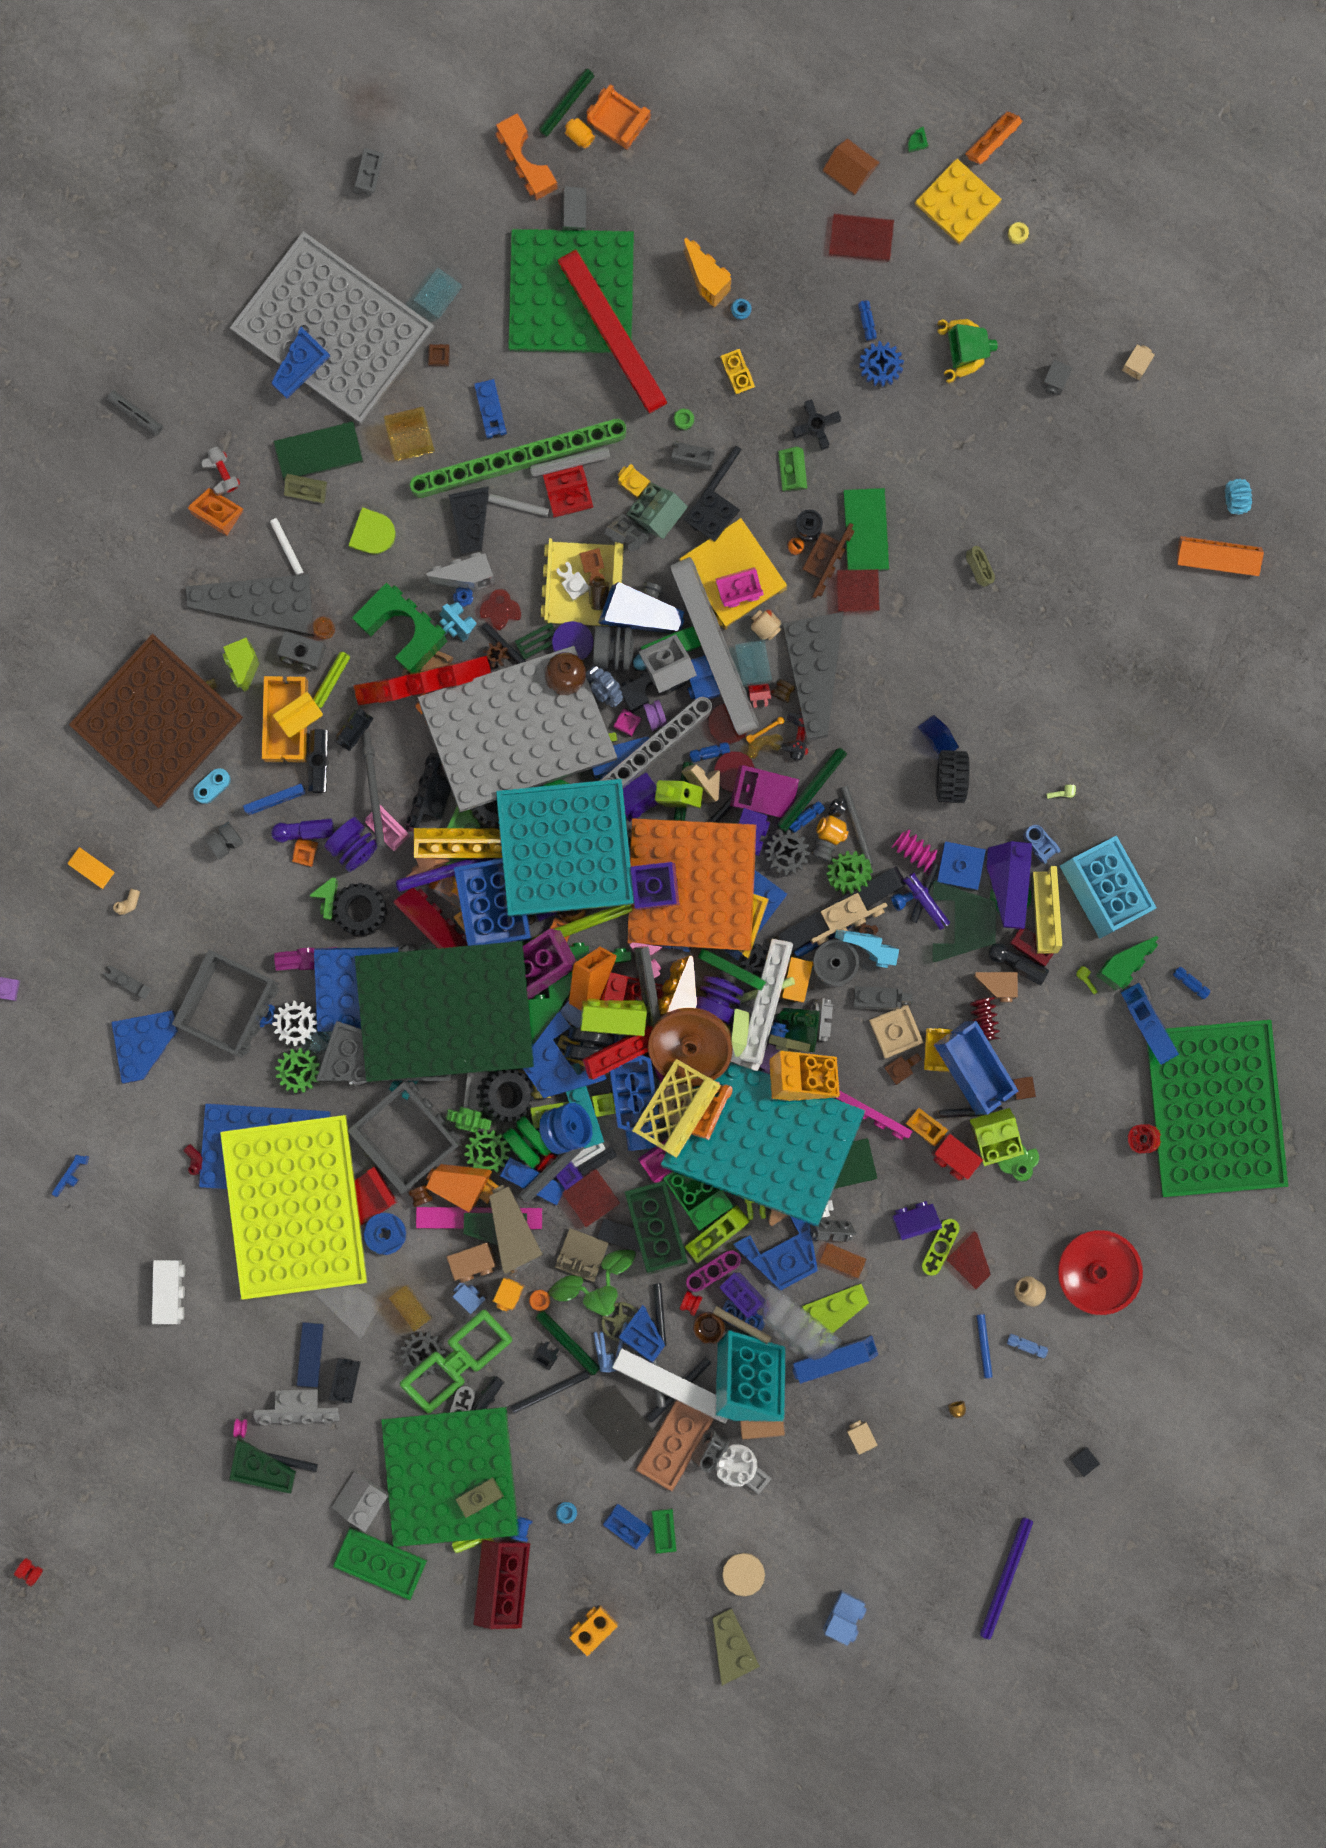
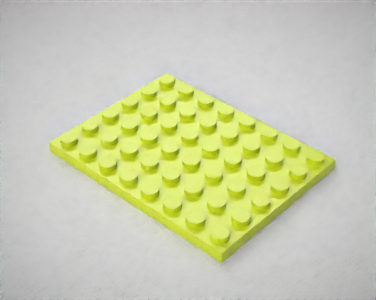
(293, 1207)

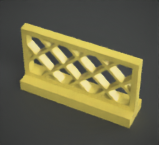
(687, 1120)

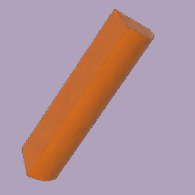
(1219, 556)

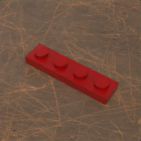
(617, 1054)

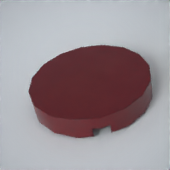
(728, 767)

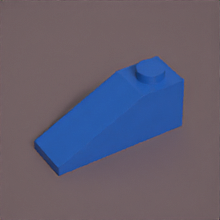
(622, 751)
(524, 1175)

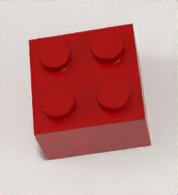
(956, 1157)

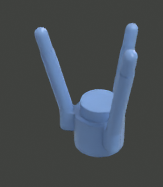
(606, 1360)

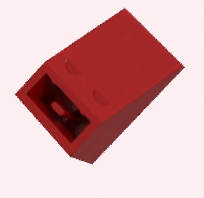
(625, 989)

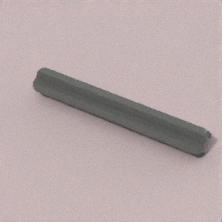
(547, 1175)

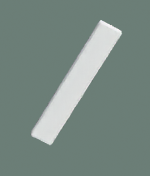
(767, 1001)
(667, 1383)

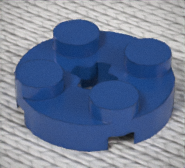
(396, 1237)

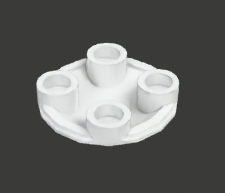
(737, 1465)

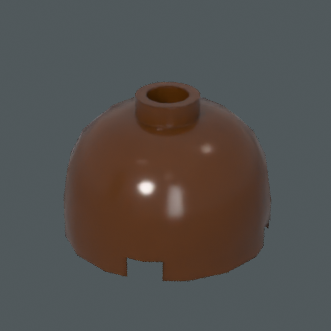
(565, 673)

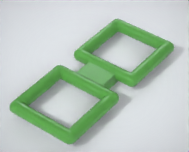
(456, 1361)

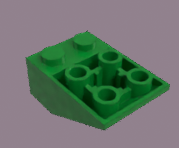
(1118, 968)
(699, 1200)

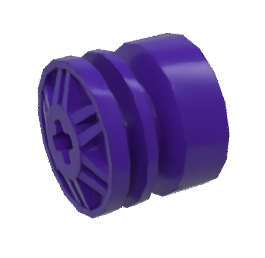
(347, 840)
(718, 998)

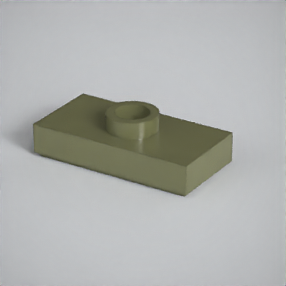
(479, 1497)

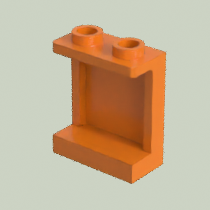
(617, 117)

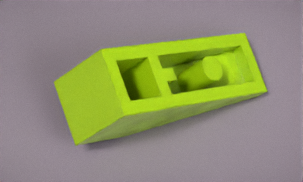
(717, 1234)

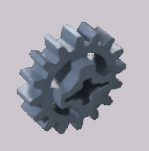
(604, 686)

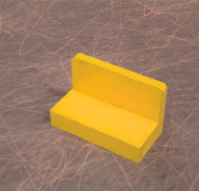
(298, 715)

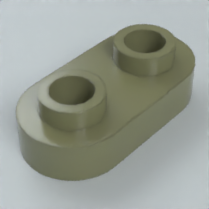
(980, 566)

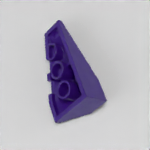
(1010, 875)

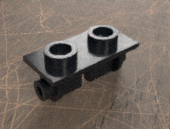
(359, 723)

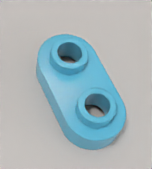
(213, 788)

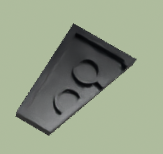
(469, 516)

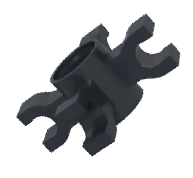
(828, 420)

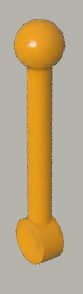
(780, 720)

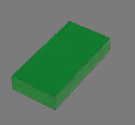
(664, 1531)

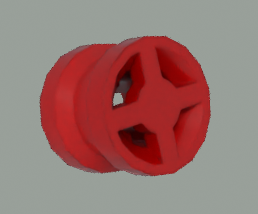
(690, 1303)

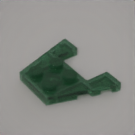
(972, 922)

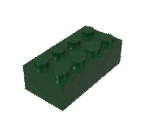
(656, 1227)

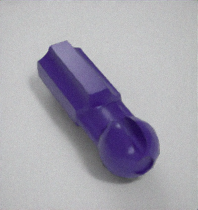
(304, 830)

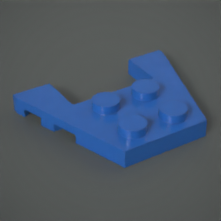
(551, 1069)
(787, 1261)

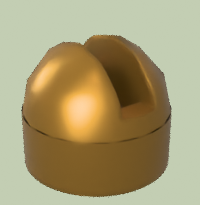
(957, 1409)

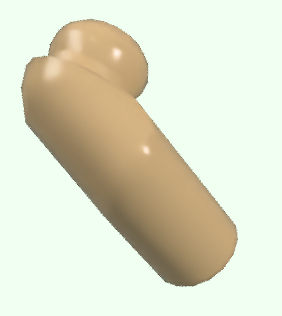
(127, 905)

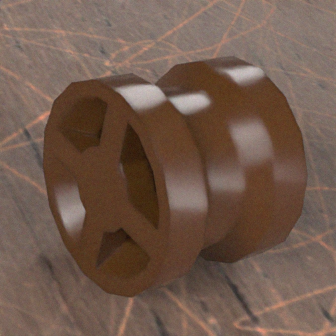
(420, 1196)

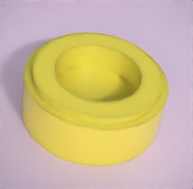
(1018, 233)

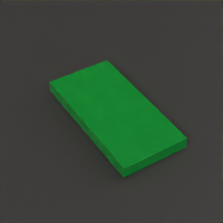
(869, 542)
(380, 1563)

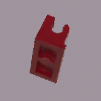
(1025, 942)

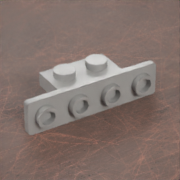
(296, 1407)

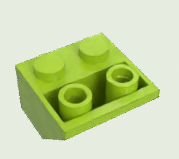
(243, 661)
(997, 1136)

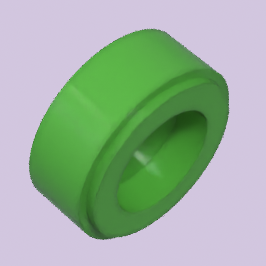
(683, 419)

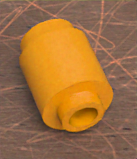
(579, 133)

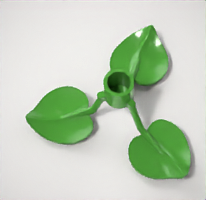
(601, 1299)

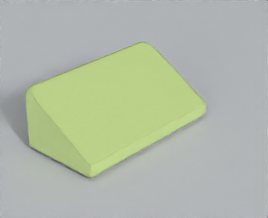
(740, 1031)

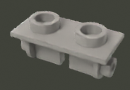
(825, 1008)

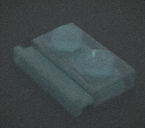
(438, 293)
(753, 662)

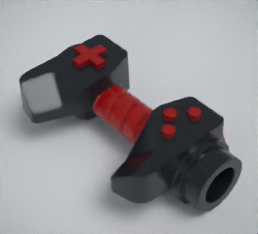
(796, 748)

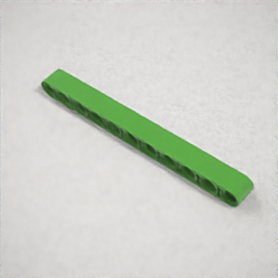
(512, 466)

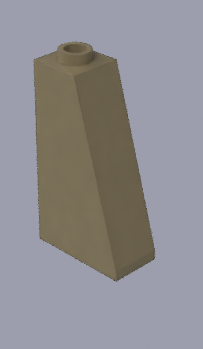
(513, 1233)

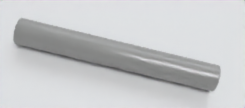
(518, 505)

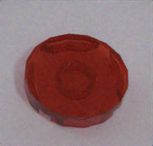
(722, 726)

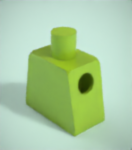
(672, 794)

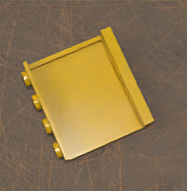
(731, 553)

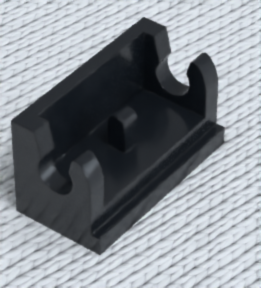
(344, 1380)

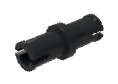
(487, 1395)

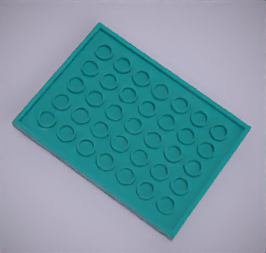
(772, 1148)

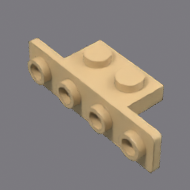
(845, 914)

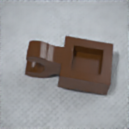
(901, 1069)

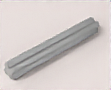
(569, 462)

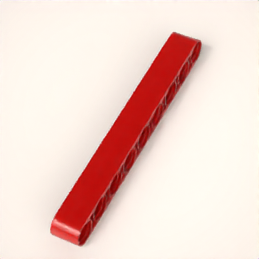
(612, 331)

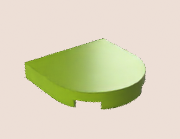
(372, 533)

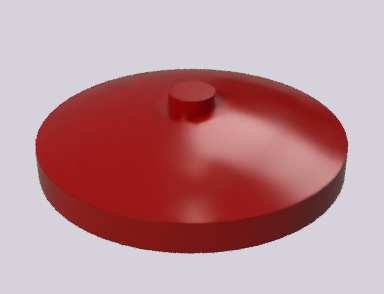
(1100, 1272)

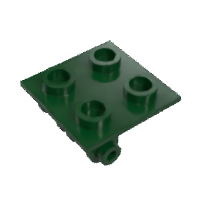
(801, 1025)

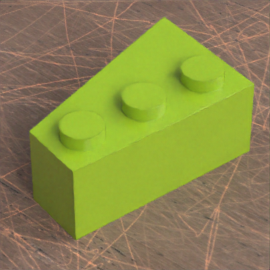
(613, 1017)

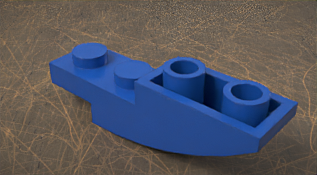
(1149, 1023)

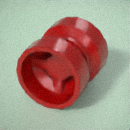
(25, 1568)

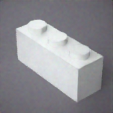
(167, 1292)

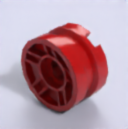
(1137, 1134)

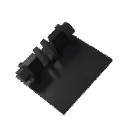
(711, 514)

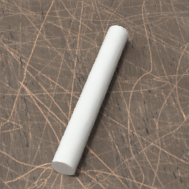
(286, 546)

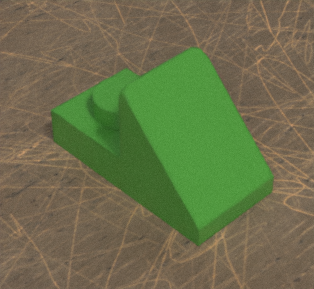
(328, 892)

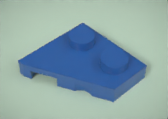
(643, 1336)

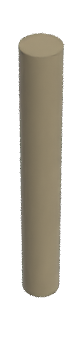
(741, 1325)

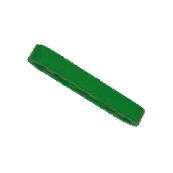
(731, 969)

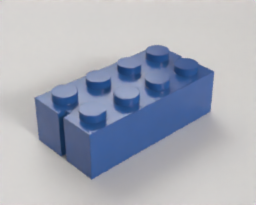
(976, 1067)

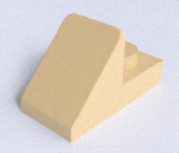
(710, 782)

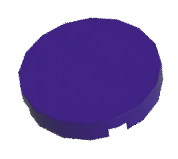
(573, 634)

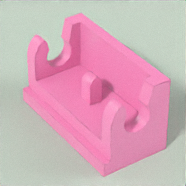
(393, 832)

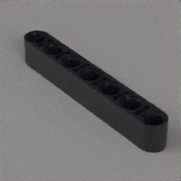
(815, 925)

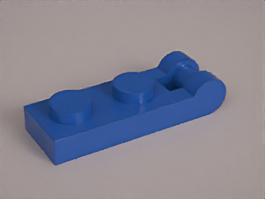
(490, 408)

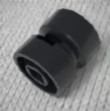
(808, 525)

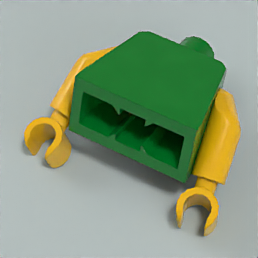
(968, 346)

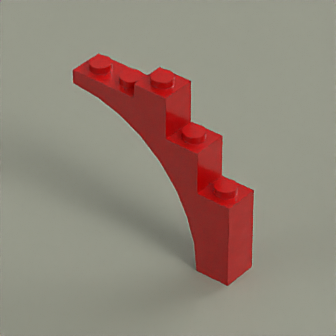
(422, 681)

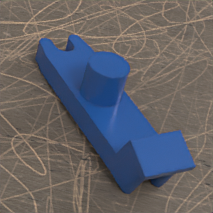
(68, 1177)

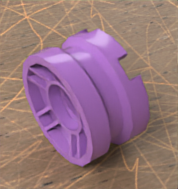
(655, 715)

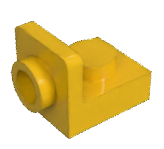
(632, 480)

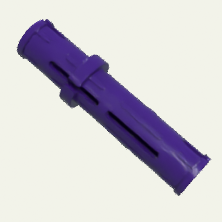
(921, 893)

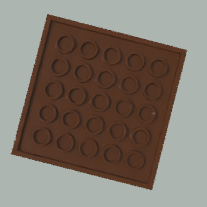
(156, 721)

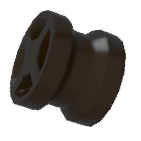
(782, 690)

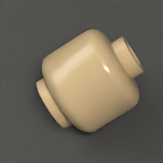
(765, 624)
(1030, 1291)

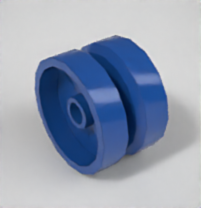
(566, 1128)

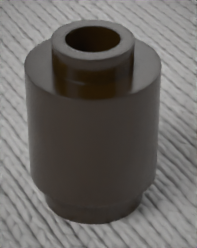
(598, 593)

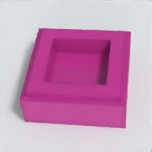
(627, 722)

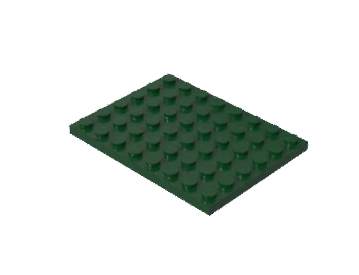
(444, 1011)

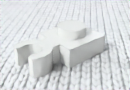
(573, 584)

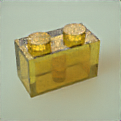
(410, 1308)

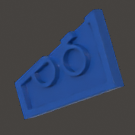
(300, 363)

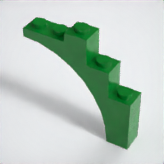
(544, 1009)

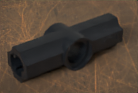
(318, 774)

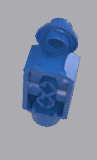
(632, 1091)

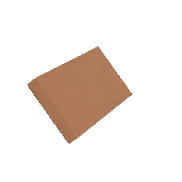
(674, 1445)

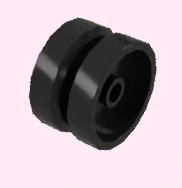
(588, 1042)

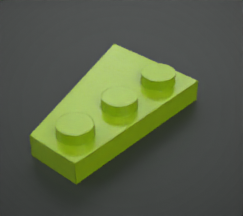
(839, 1307)

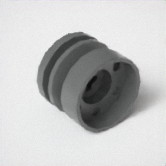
(612, 647)

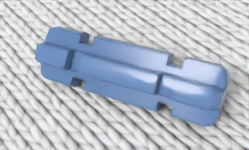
(1027, 1346)

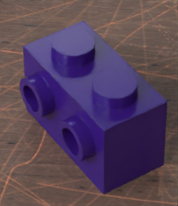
(639, 796)

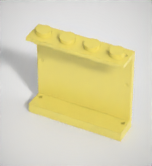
(558, 604)

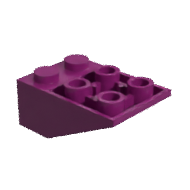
(763, 791)

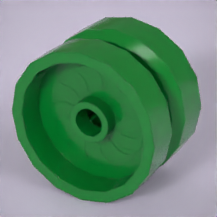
(526, 1143)

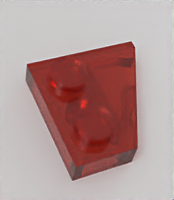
(970, 1261)

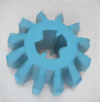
(1238, 496)

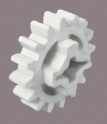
(302, 1016)

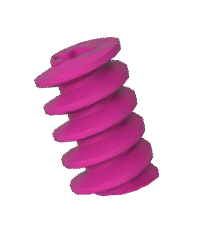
(915, 849)

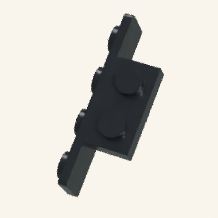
(431, 795)

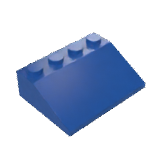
(485, 905)

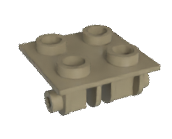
(581, 1255)

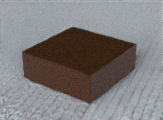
(439, 354)

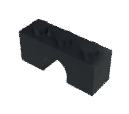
(634, 691)

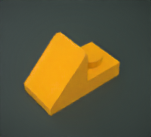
(926, 1127)

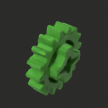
(849, 872)
(294, 1058)
(468, 1119)
(493, 1144)

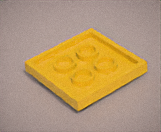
(958, 201)

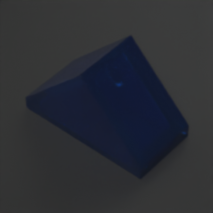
(938, 735)

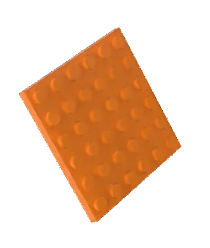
(712, 879)

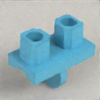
(454, 624)

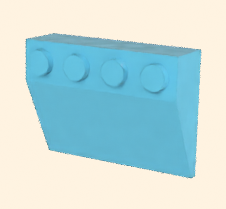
(1108, 887)

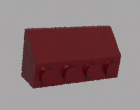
(428, 919)
(501, 1584)

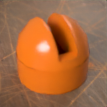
(793, 549)

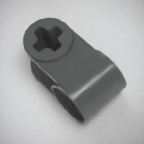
(709, 1449)

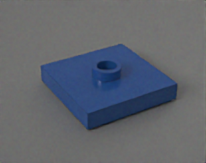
(961, 865)

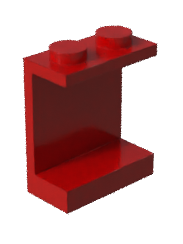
(372, 1195)

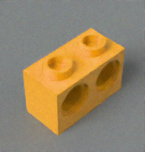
(508, 1294)
(597, 1633)

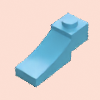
(879, 953)

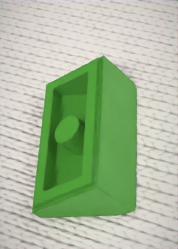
(792, 469)

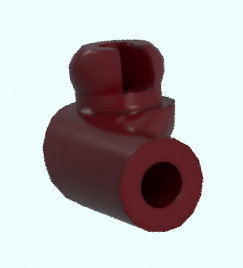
(196, 1160)

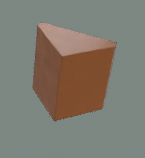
(850, 166)

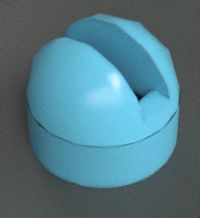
(638, 663)

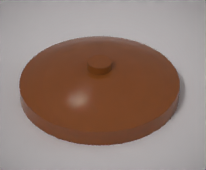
(694, 1039)

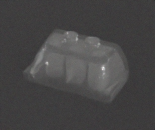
(797, 1325)

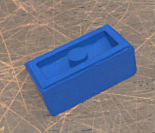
(627, 1526)

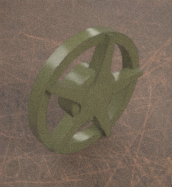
(618, 1320)

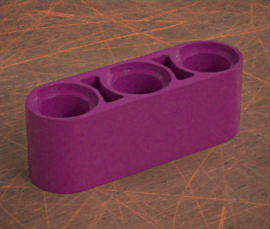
(723, 1270)

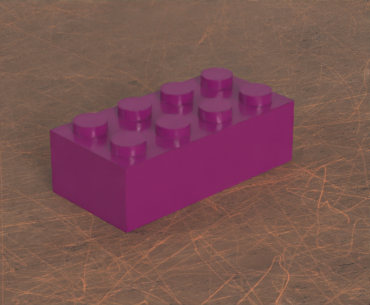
(546, 961)

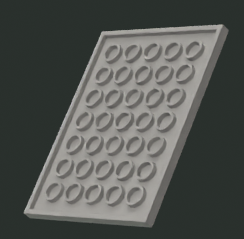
(346, 313)
(513, 732)

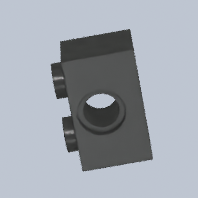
(291, 643)

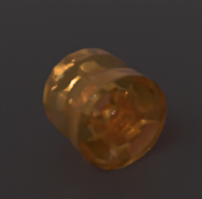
(321, 625)

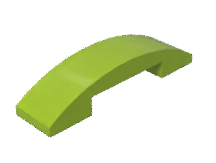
(602, 1106)

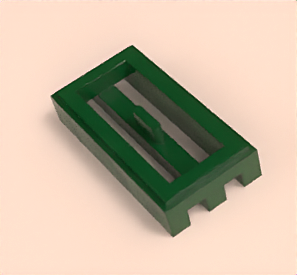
(522, 648)

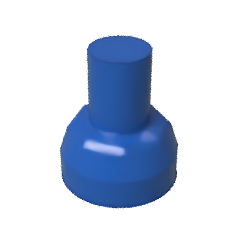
(899, 901)

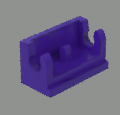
(743, 1294)

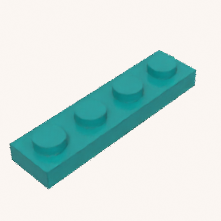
(582, 1098)

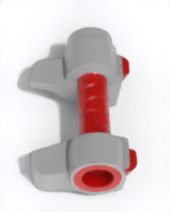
(217, 460)

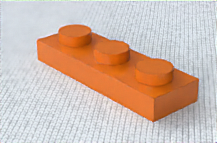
(993, 138)

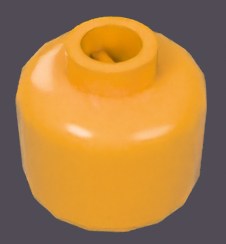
(832, 830)

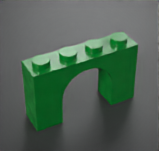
(389, 604)

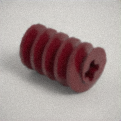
(985, 1016)

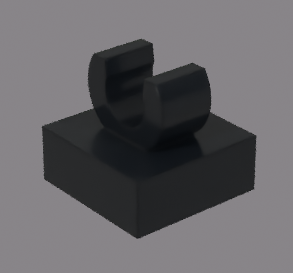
(545, 1357)

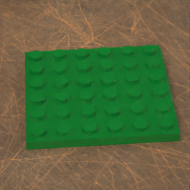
(542, 301)
(437, 1461)

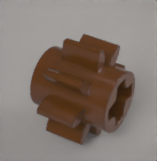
(502, 656)

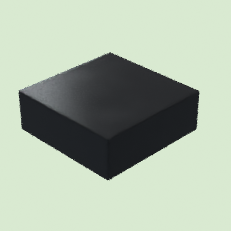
(1085, 1461)

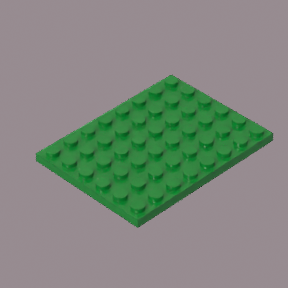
(1218, 1110)

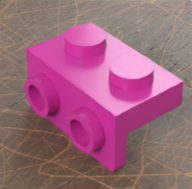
(739, 587)
(652, 1163)

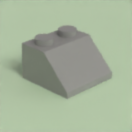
(667, 663)
(360, 1501)

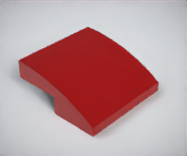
(568, 491)

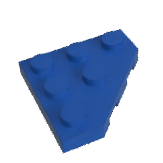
(141, 1043)

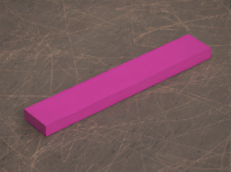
(454, 1217)

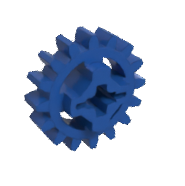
(889, 364)

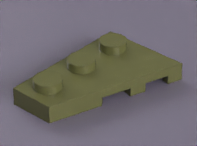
(733, 1649)

